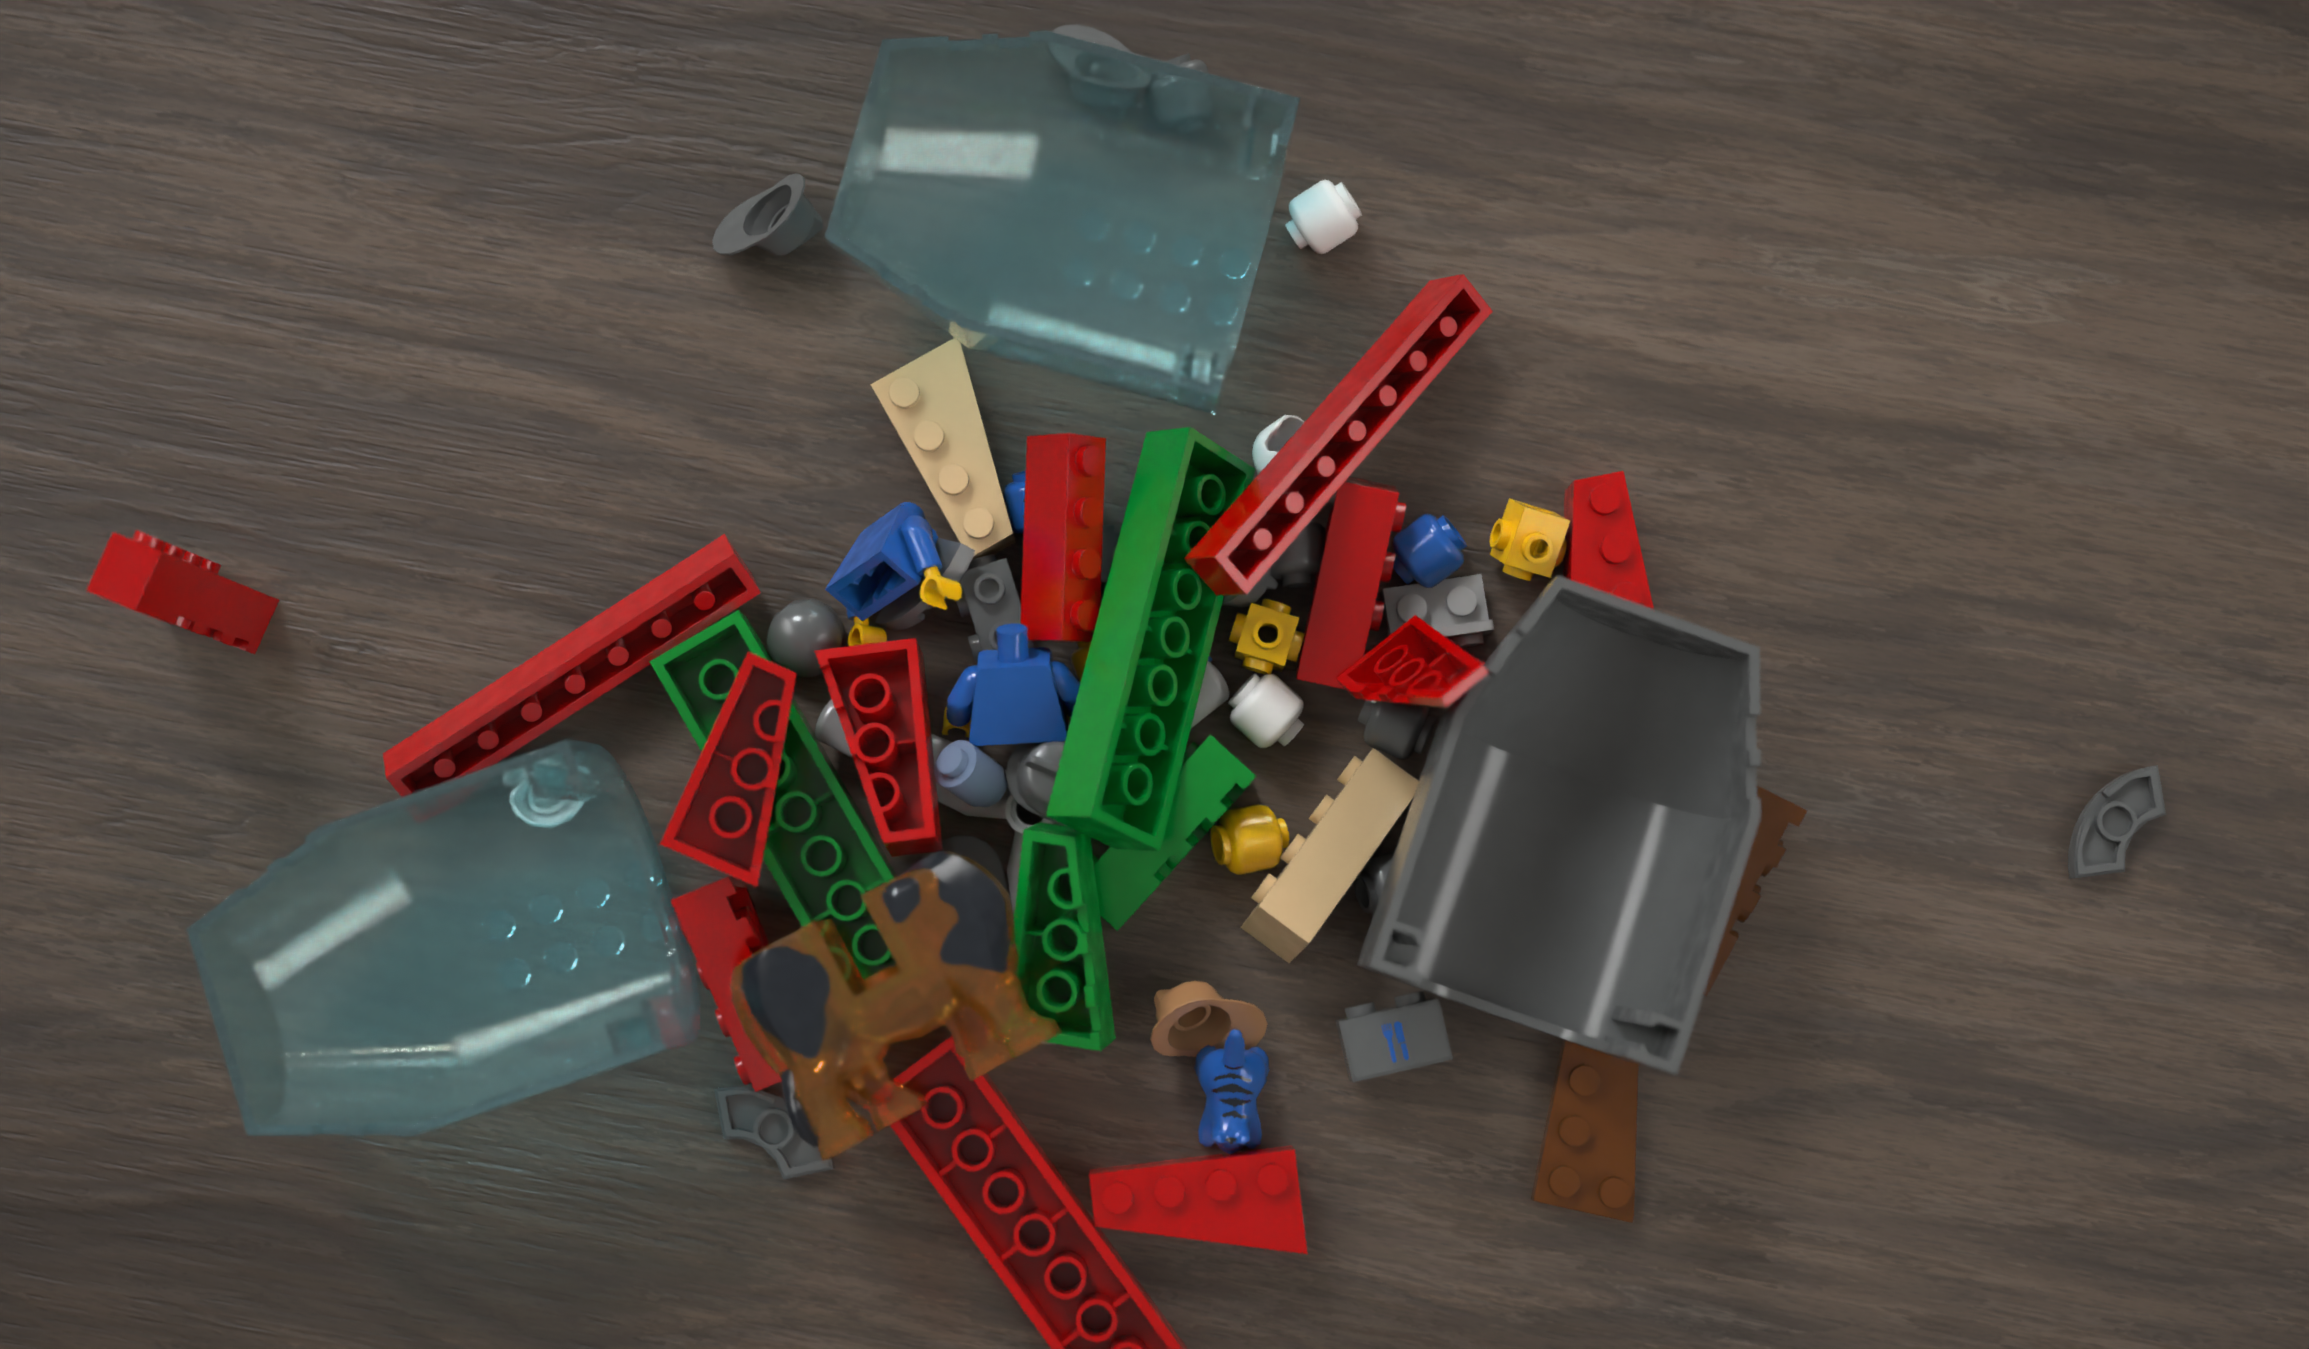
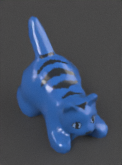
(1231, 1086)

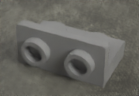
(1452, 608)

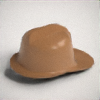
(1198, 1017)

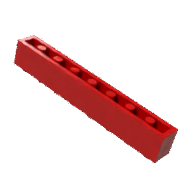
(1338, 436)
(574, 670)

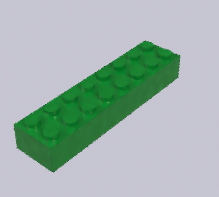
(1147, 647)
(816, 833)

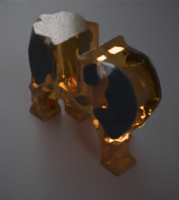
(832, 1029)

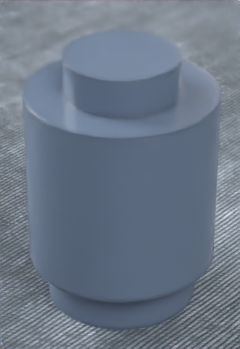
(970, 774)

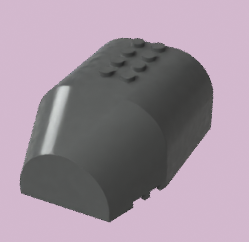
(1581, 828)

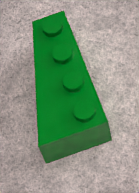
(1205, 790)
(1062, 936)

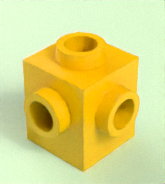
(1529, 540)
(1263, 656)

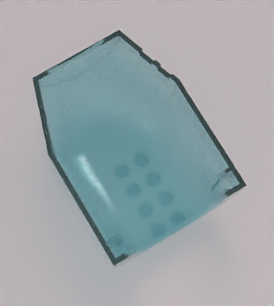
(1067, 204)
(450, 954)

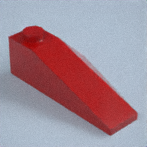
(1413, 668)

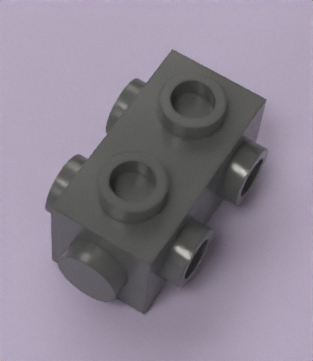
(990, 600)

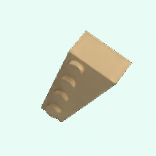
(945, 436)
(1331, 855)

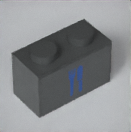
(1393, 1037)

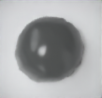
(799, 632)

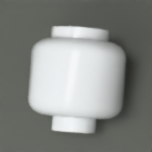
(1323, 216)
(1266, 711)

